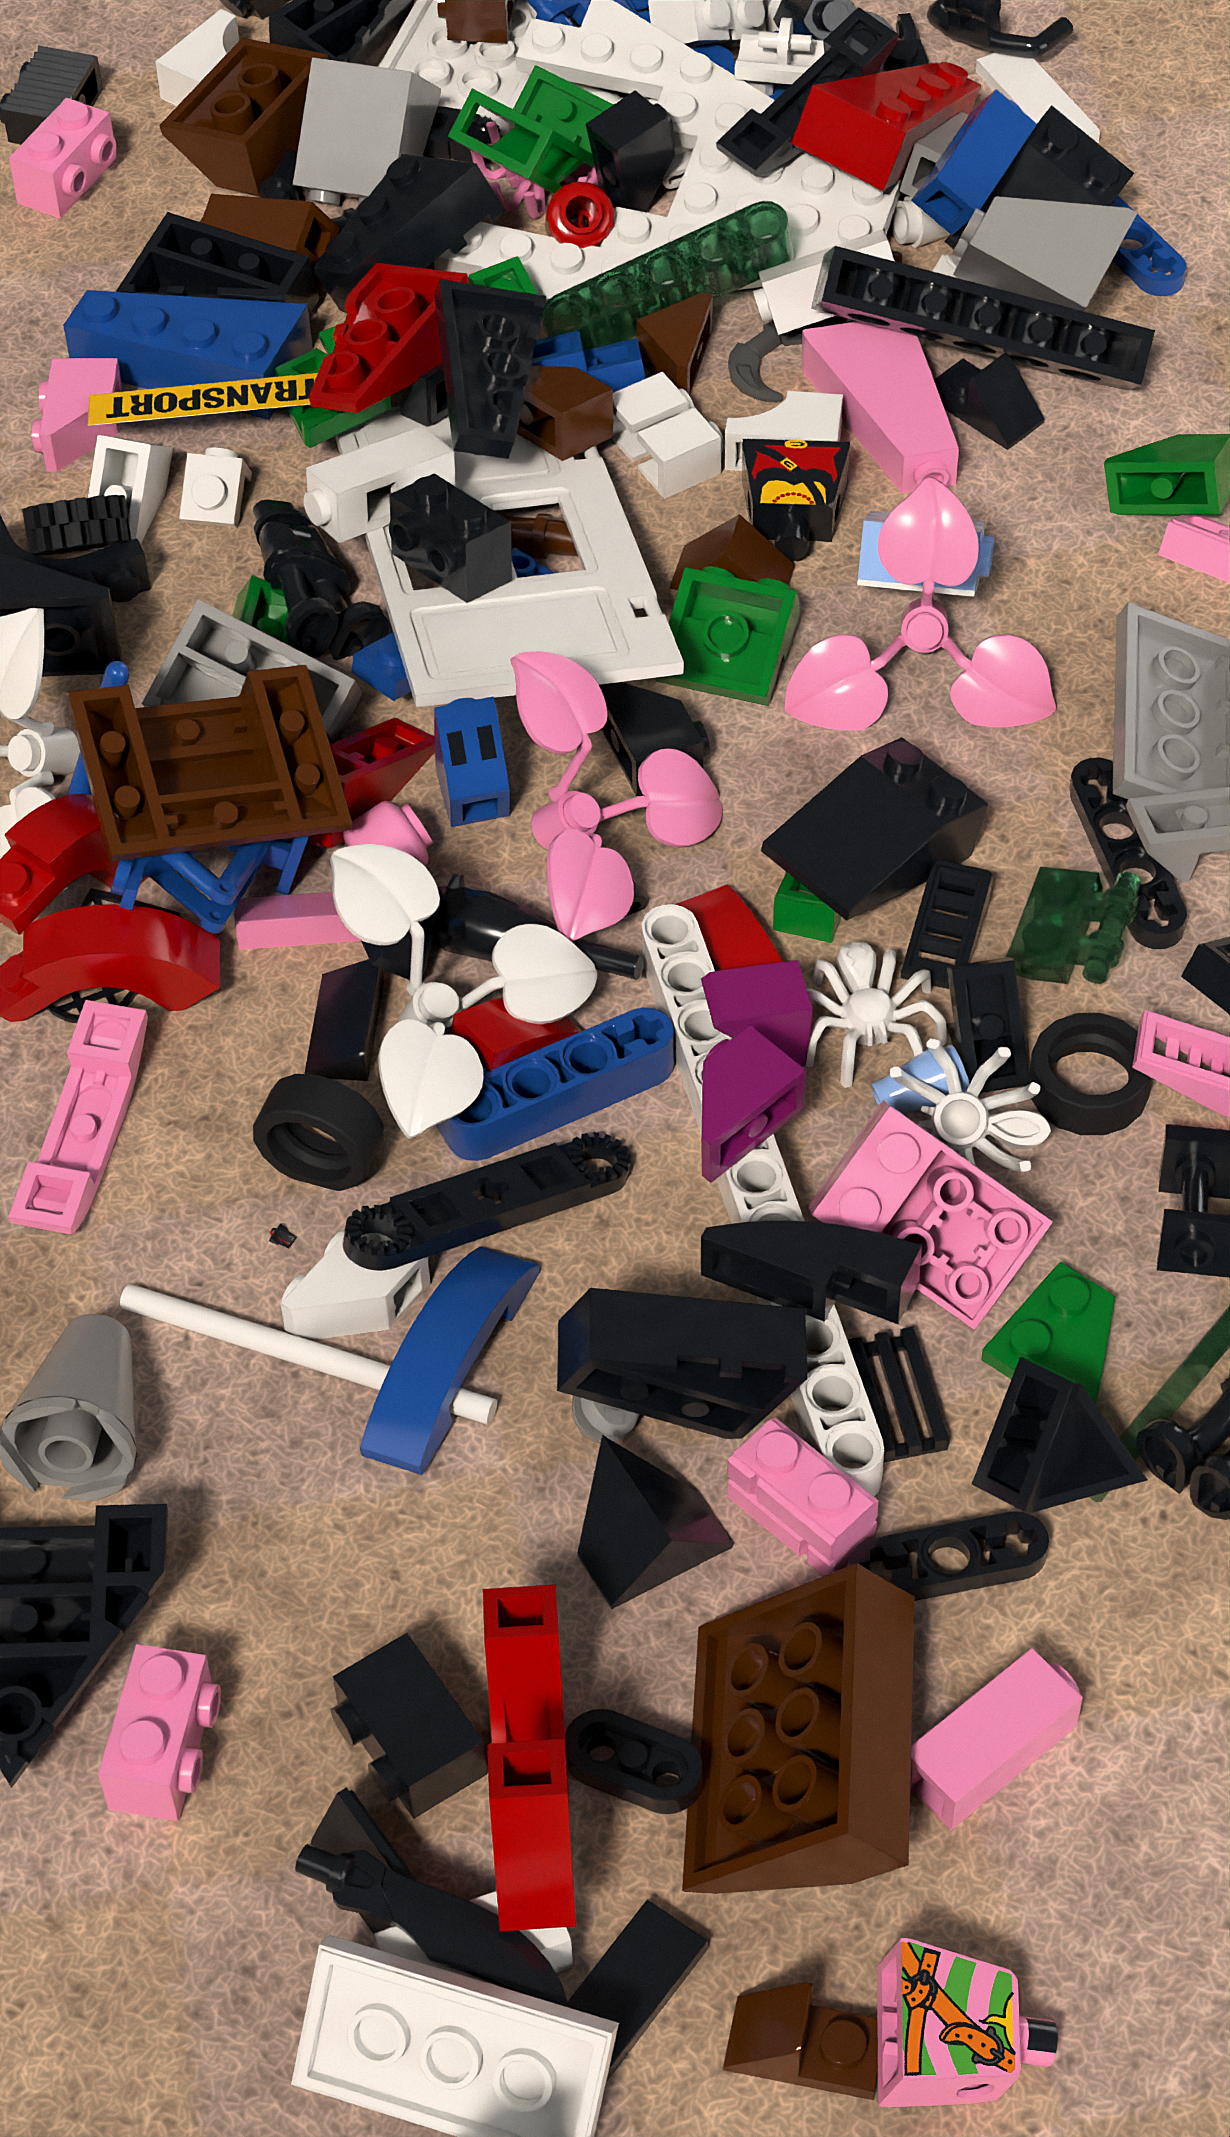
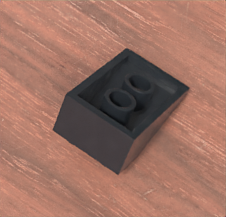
(1059, 166)
(77, 616)
(878, 829)

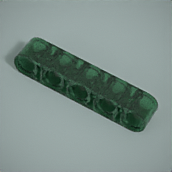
(683, 260)

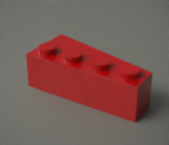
(876, 118)

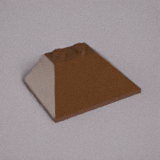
(209, 767)

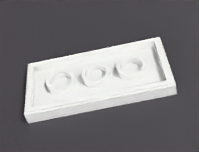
(449, 2048)

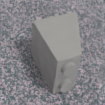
(358, 125)
(1042, 248)

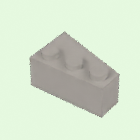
(219, 650)

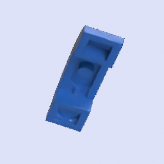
(438, 1353)

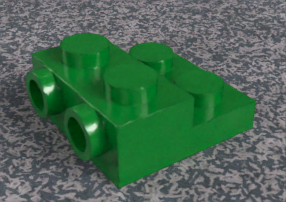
(732, 633)

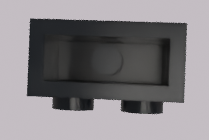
(450, 537)
(408, 1726)

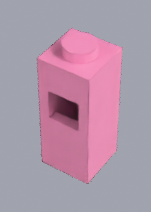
(993, 1737)

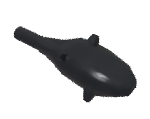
(476, 920)

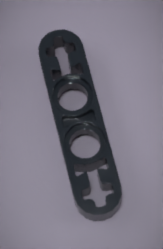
(1126, 853)

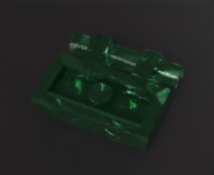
(1056, 922)

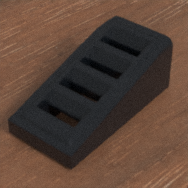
(957, 891)

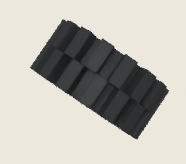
(76, 525)

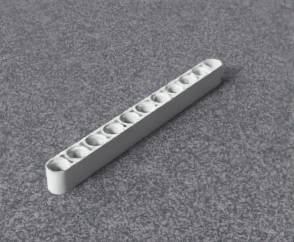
(674, 968)

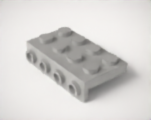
(1169, 706)

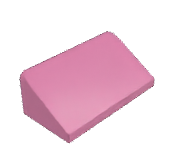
(1198, 544)
(289, 921)

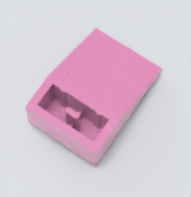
(926, 1193)

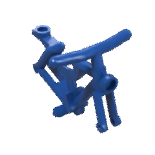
(223, 891)

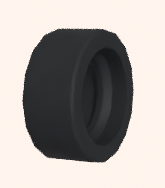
(333, 1110)
(1075, 1110)

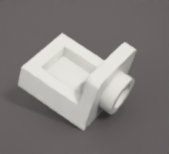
(213, 488)

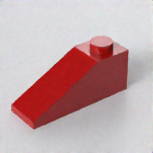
(376, 767)

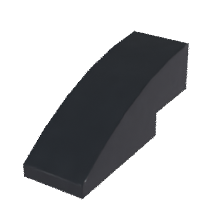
(814, 1265)

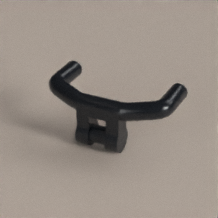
(979, 25)

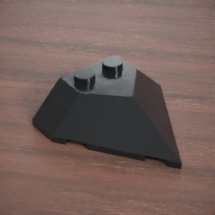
(64, 1610)

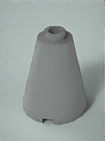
(76, 1414)

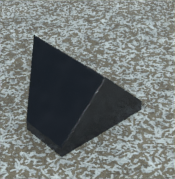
(1051, 1444)
(642, 1526)

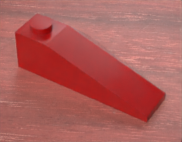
(384, 339)

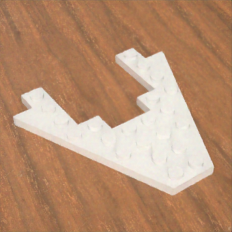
(704, 101)

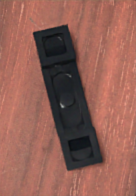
(850, 51)

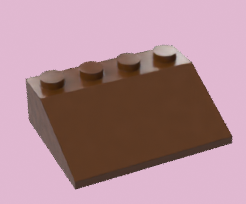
(803, 1738)

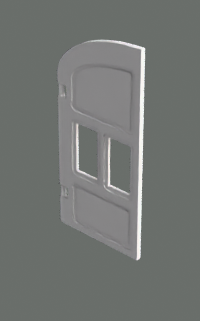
(583, 614)

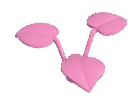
(927, 542)
(590, 883)

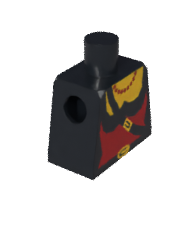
(794, 490)

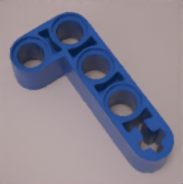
(555, 1087)

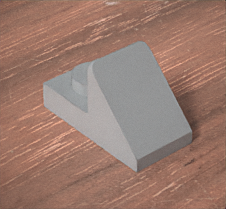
(1182, 826)

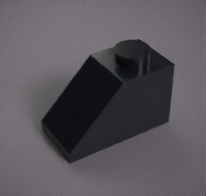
(631, 150)
(645, 723)

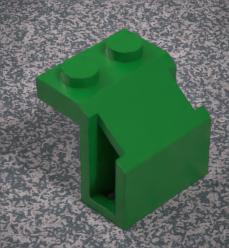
(547, 131)

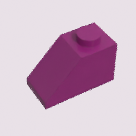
(745, 1098)

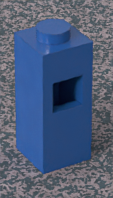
(974, 161)

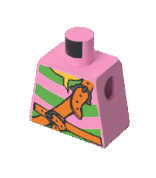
(951, 2029)

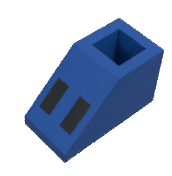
(471, 761)

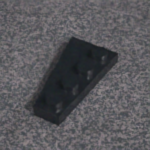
(486, 362)

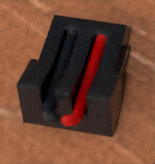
(282, 1235)

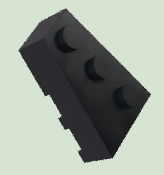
(340, 28)
(408, 221)
(216, 263)
(682, 1357)

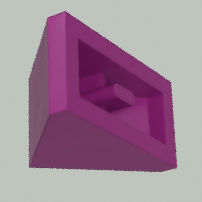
(768, 999)

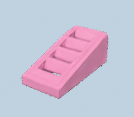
(1200, 1045)

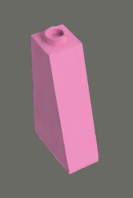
(886, 399)

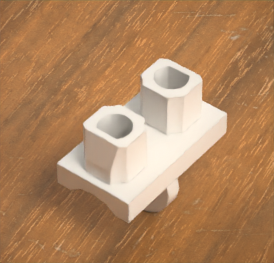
(776, 57)

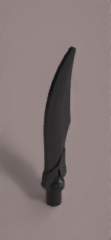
(440, 1923)

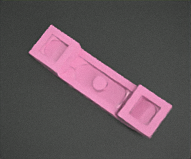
(86, 1121)

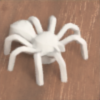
(869, 1012)
(964, 1119)

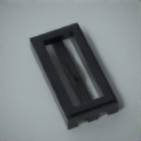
(885, 1348)

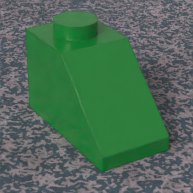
(1171, 476)

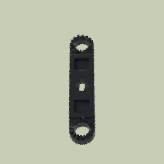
(452, 1215)

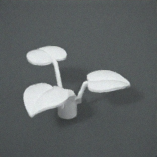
(40, 748)
(422, 1068)

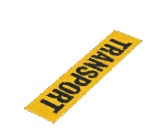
(200, 399)

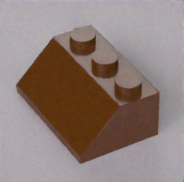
(243, 114)

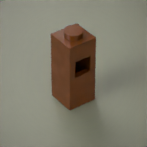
(279, 222)

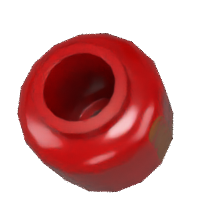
(586, 203)

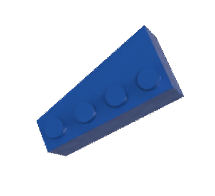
(188, 338)

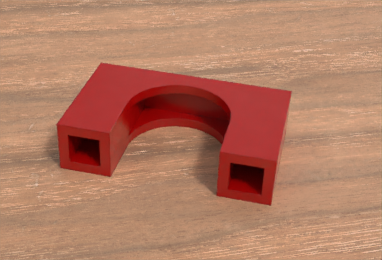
(528, 1759)

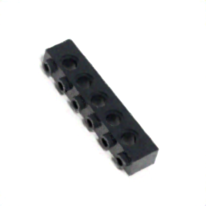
(982, 318)

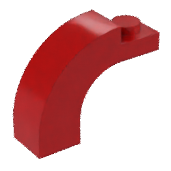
(48, 854)
(110, 948)

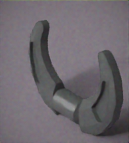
(746, 359)

